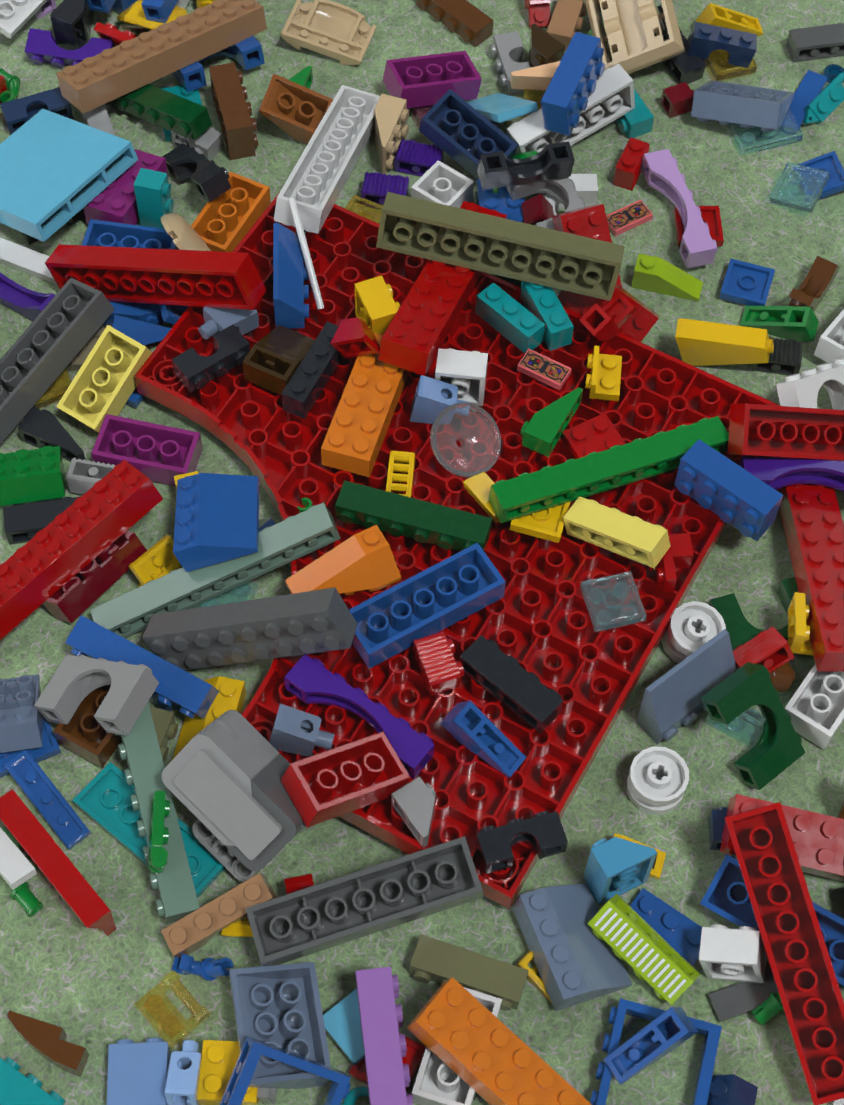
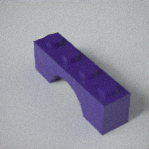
(42, 49)

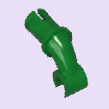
(13, 87)
(26, 897)
(768, 1008)

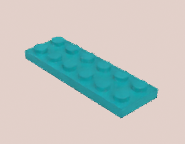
(110, 806)

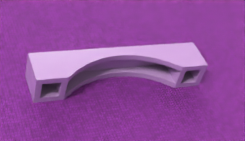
(663, 175)

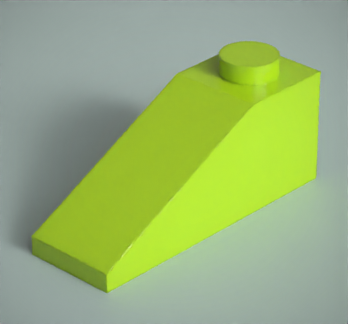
(664, 278)

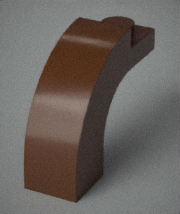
(815, 284)

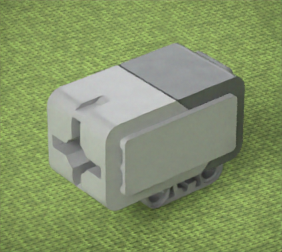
(236, 792)

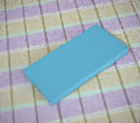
(503, 107)

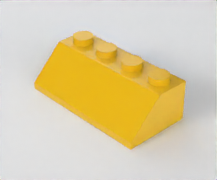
(230, 697)

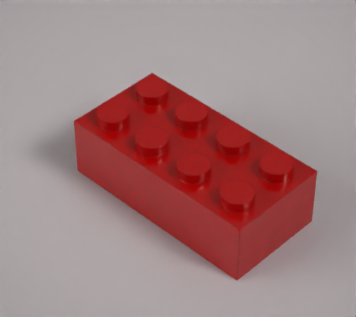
(585, 222)
(635, 327)
(344, 779)

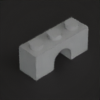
(508, 51)

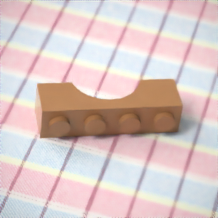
(202, 924)

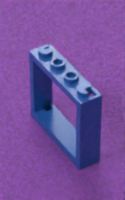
(611, 1043)
(249, 1058)

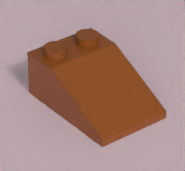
(294, 108)

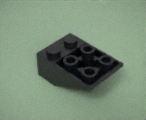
(72, 24)

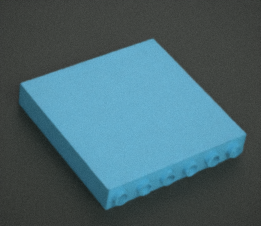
(55, 170)

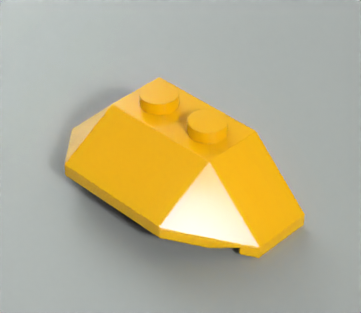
(135, 15)

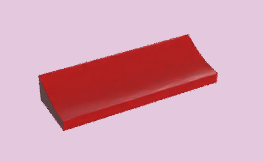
(55, 864)

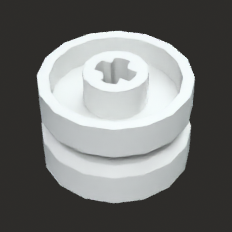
(691, 628)
(657, 780)

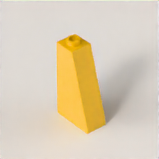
(721, 344)

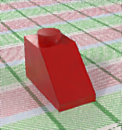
(355, 339)

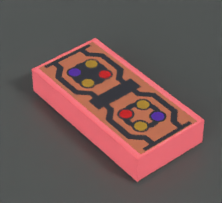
(628, 217)
(544, 369)

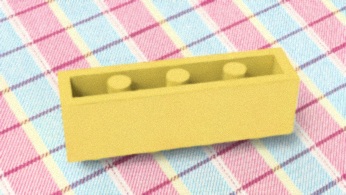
(617, 531)

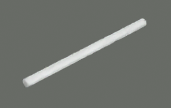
(306, 254)

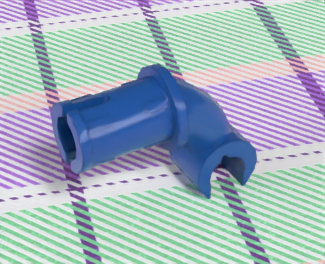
(208, 968)

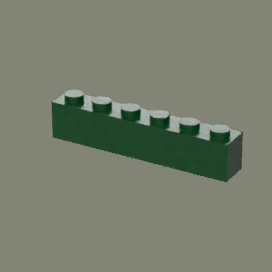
(165, 110)
(411, 517)

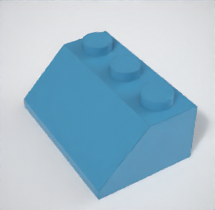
(617, 867)

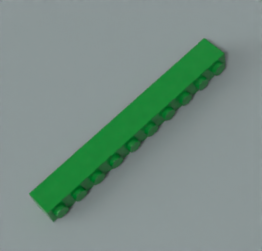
(602, 470)

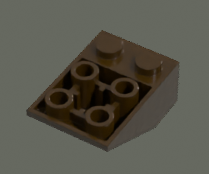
(276, 358)

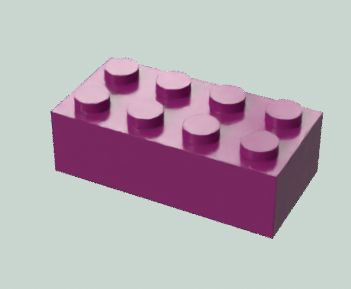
(428, 77)
(118, 200)
(151, 448)

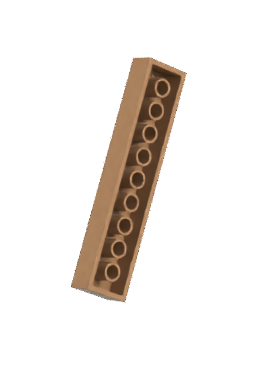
(160, 52)

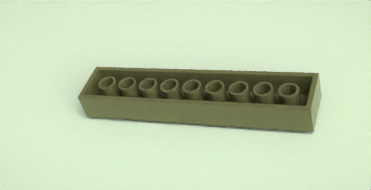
(499, 246)

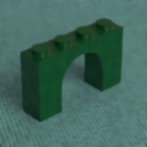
(738, 627)
(779, 742)

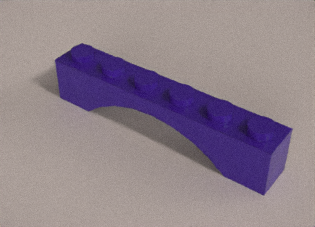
(22, 299)
(788, 471)
(317, 685)

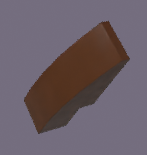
(50, 1043)

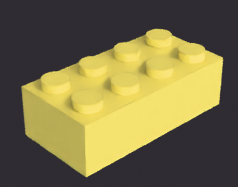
(104, 379)

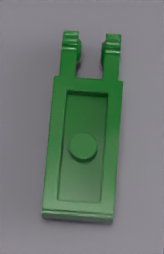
(158, 833)

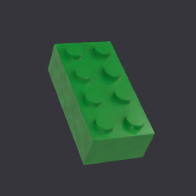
(31, 475)

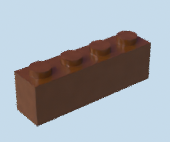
(460, 18)

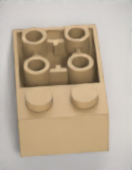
(390, 128)

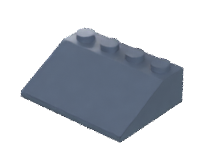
(741, 105)
(677, 694)
(564, 948)
(285, 1011)

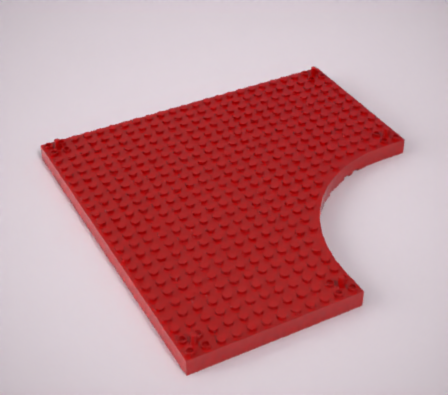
(543, 608)

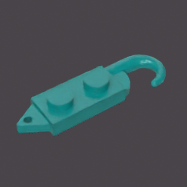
(825, 101)

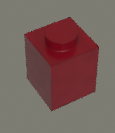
(677, 99)
(537, 210)

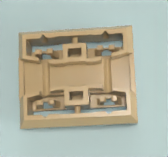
(632, 32)

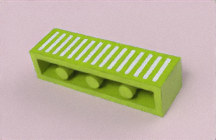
(643, 949)

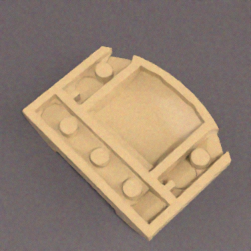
(329, 30)
(182, 233)

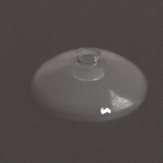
(478, 439)

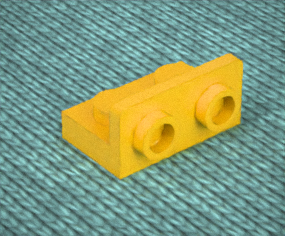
(604, 376)
(155, 562)
(797, 629)

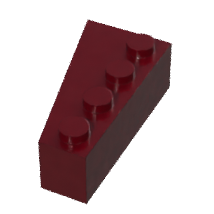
(95, 578)

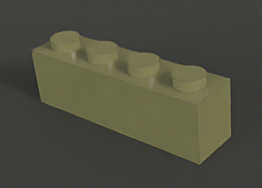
(440, 961)

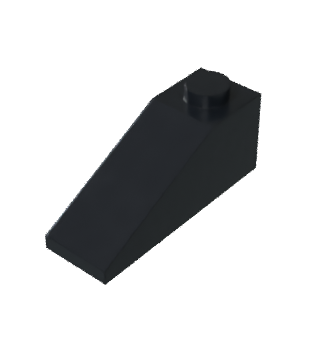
(43, 429)

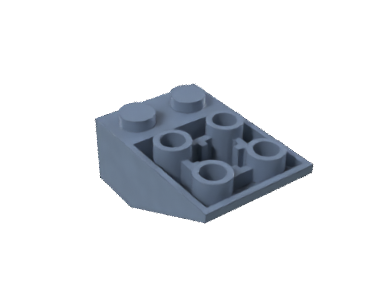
(19, 719)

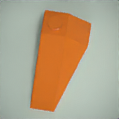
(352, 566)

